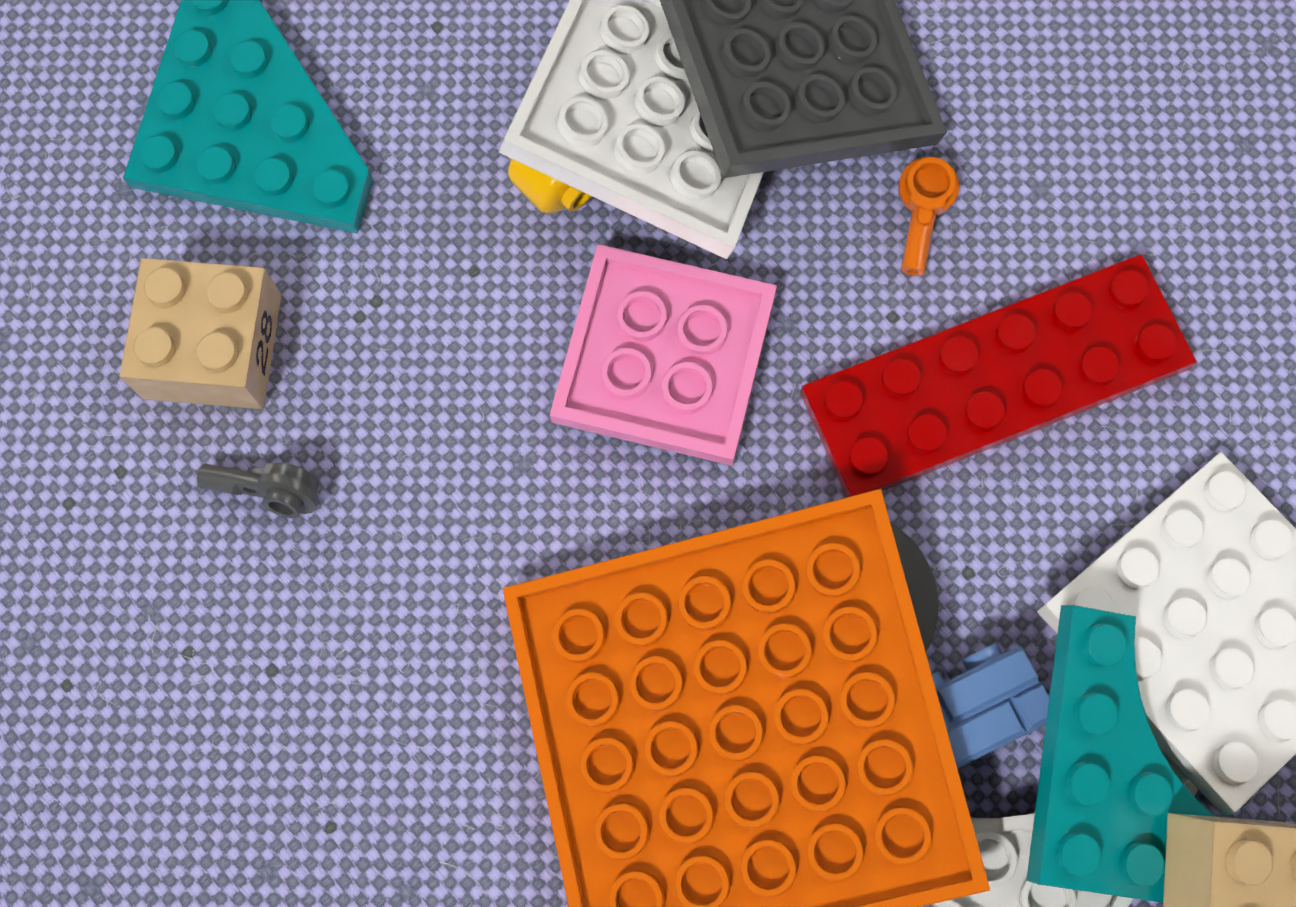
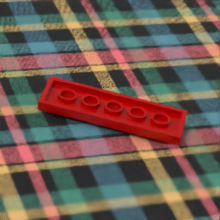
(996, 377)

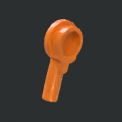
(927, 190)

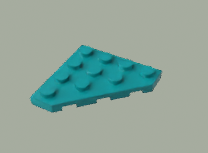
(245, 124)

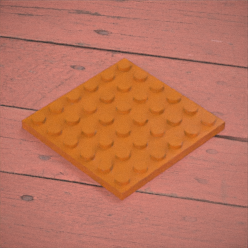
(745, 722)

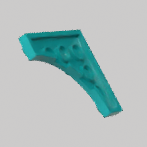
(1101, 769)

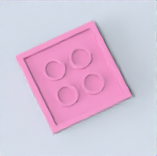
(664, 354)

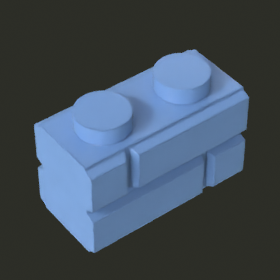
(991, 702)

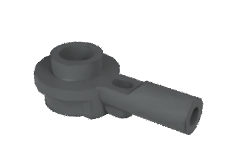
(283, 486)

